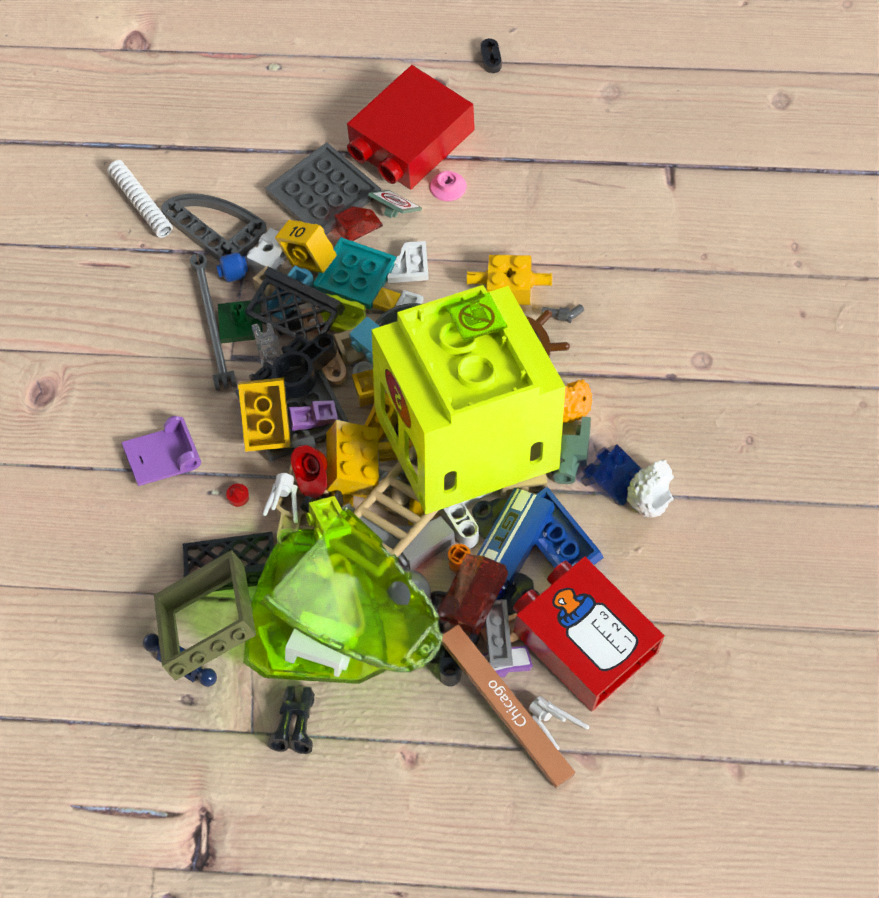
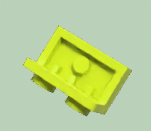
(350, 318)

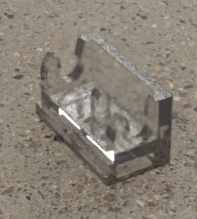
(266, 344)

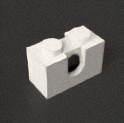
(266, 254)

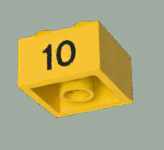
(306, 245)

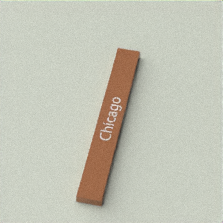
(507, 706)

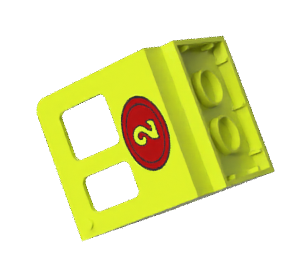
(467, 402)

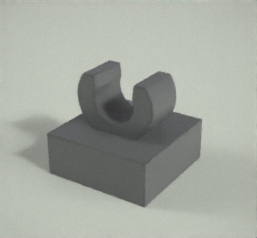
(309, 440)

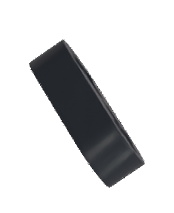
(494, 55)

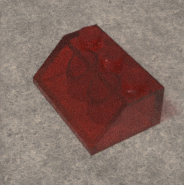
(473, 592)

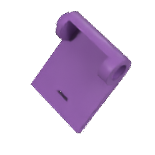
(162, 452)

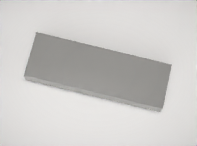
(498, 635)

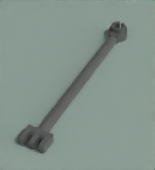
(223, 375)

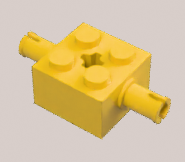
(512, 272)

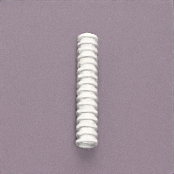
(140, 198)

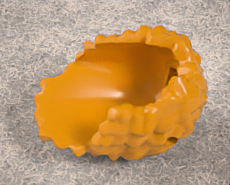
(577, 401)

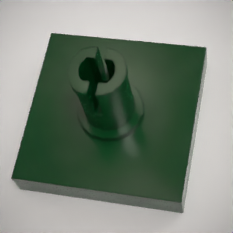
(235, 324)

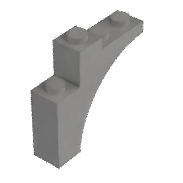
(428, 543)

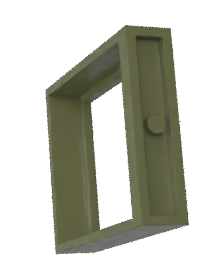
(186, 592)

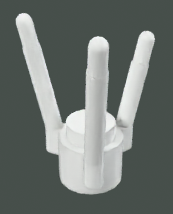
(282, 487)
(545, 709)

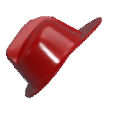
(310, 470)

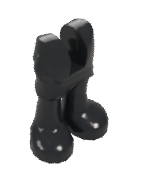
(300, 740)

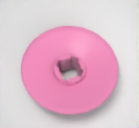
(451, 191)

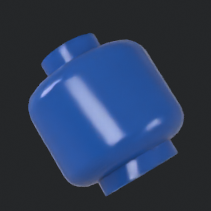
(232, 267)

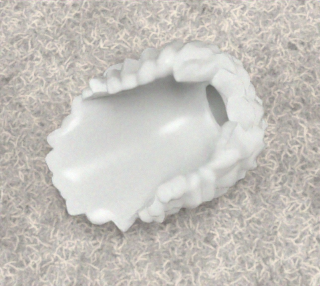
(650, 489)

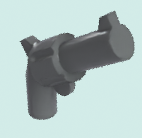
(565, 314)

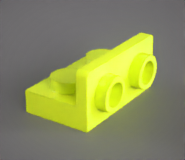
(322, 514)

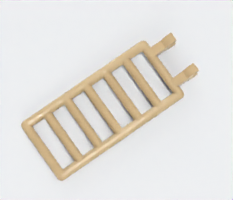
(376, 495)

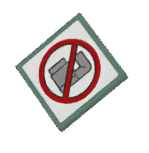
(394, 203)

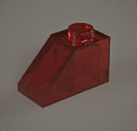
(356, 222)

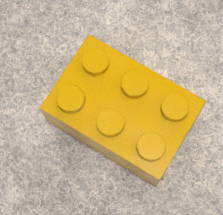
(264, 414)
(352, 458)

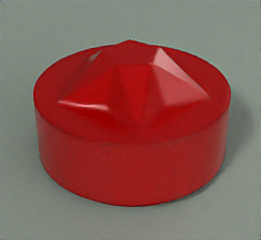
(237, 495)

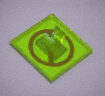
(476, 316)

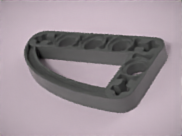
(253, 222)

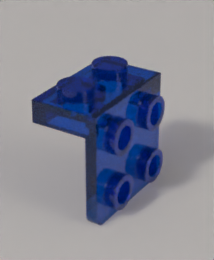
(612, 472)

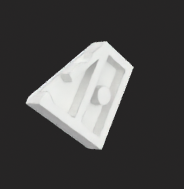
(410, 264)

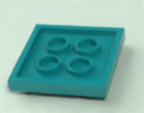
(355, 273)

